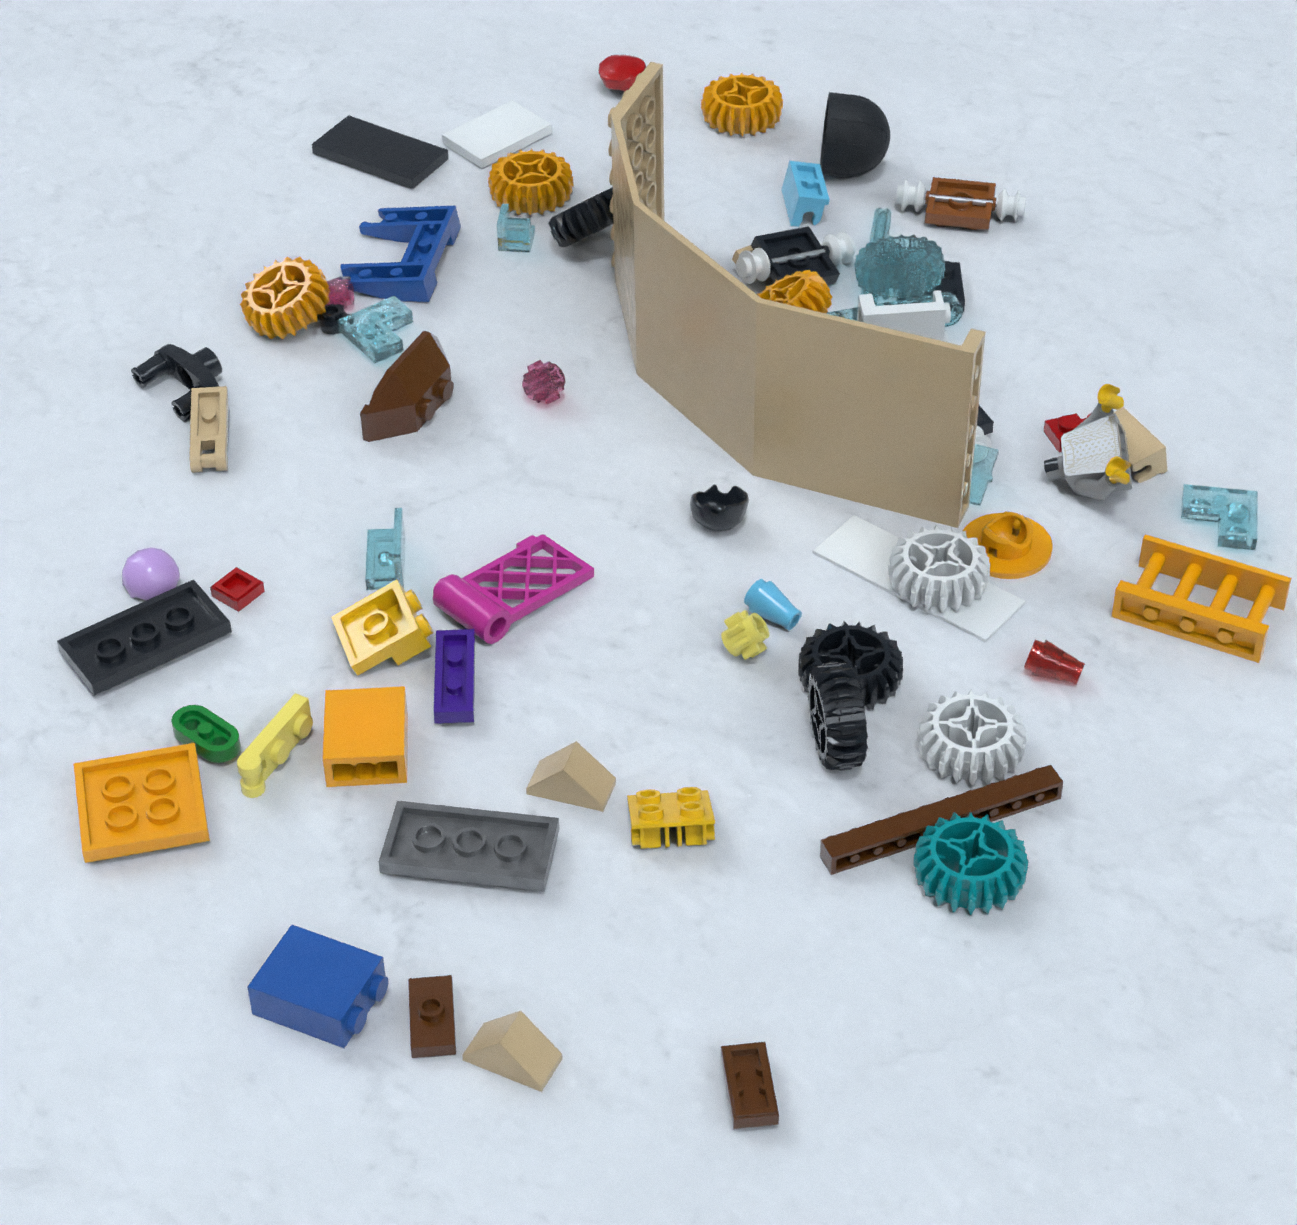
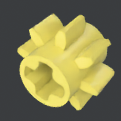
(745, 634)

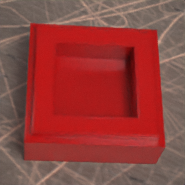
(237, 589)

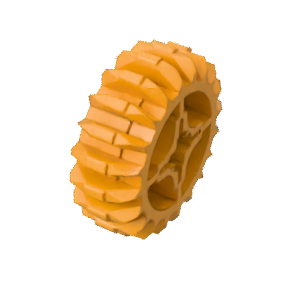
(742, 104)
(531, 181)
(800, 290)
(285, 297)

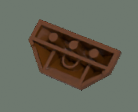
(409, 391)

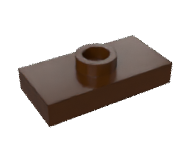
(432, 1016)
(749, 1085)

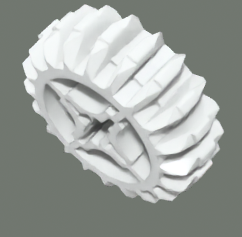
(939, 568)
(971, 737)

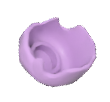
(149, 573)

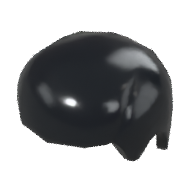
(718, 509)

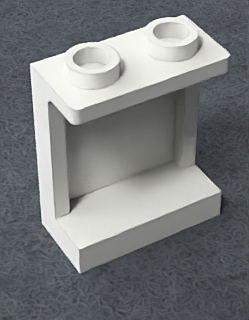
(915, 318)

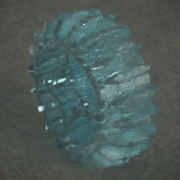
(899, 267)

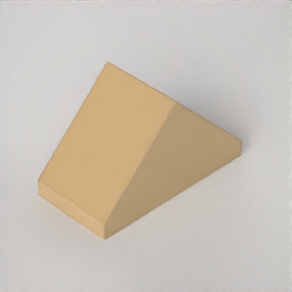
(572, 778)
(514, 1050)

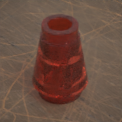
(1053, 663)

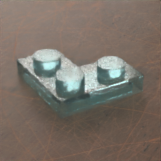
(374, 326)
(1232, 509)

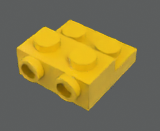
(383, 628)

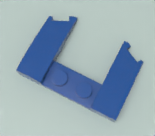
(413, 278)

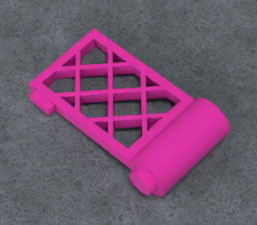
(483, 606)

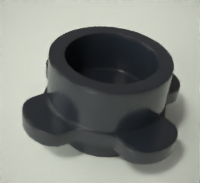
(330, 318)

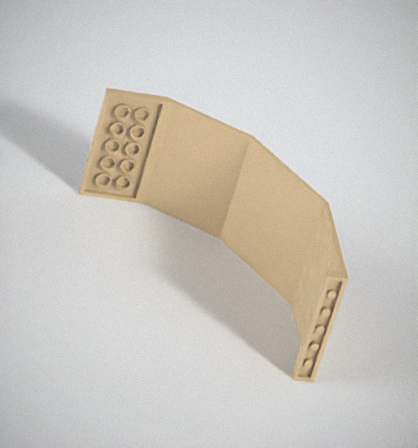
(776, 383)

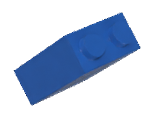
(318, 986)

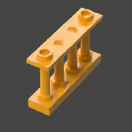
(1194, 621)

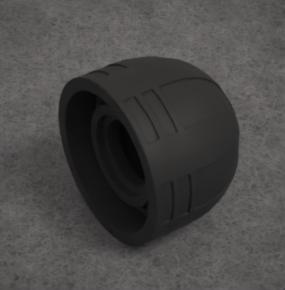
(853, 136)

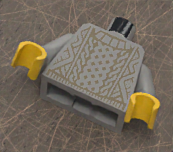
(1095, 451)

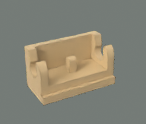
(1143, 448)

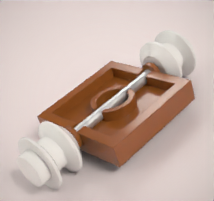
(960, 202)

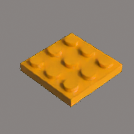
(140, 802)

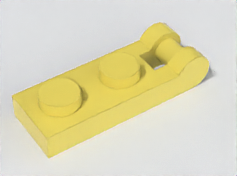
(274, 745)

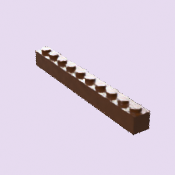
(904, 829)

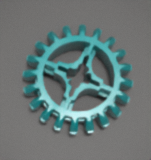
(970, 863)

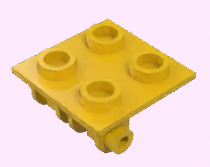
(686, 807)

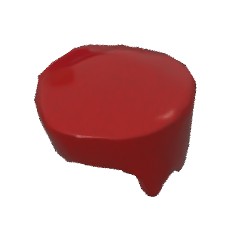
(620, 71)

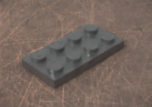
(469, 845)

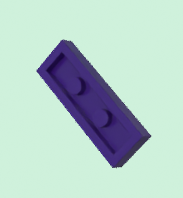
(454, 676)

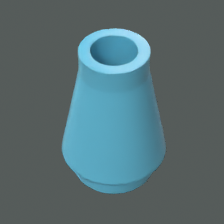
(772, 604)

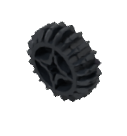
(582, 219)
(869, 653)
(837, 716)

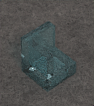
(514, 233)

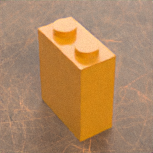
(365, 736)

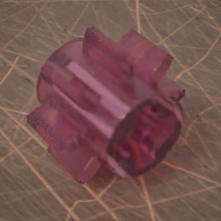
(543, 382)

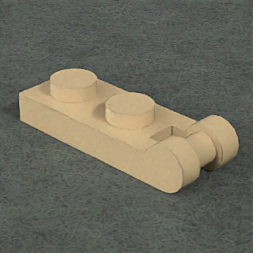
(209, 428)

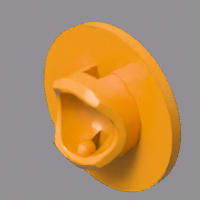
(1013, 544)

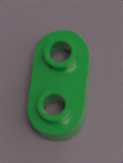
(212, 735)

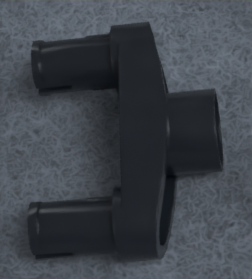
(190, 369)

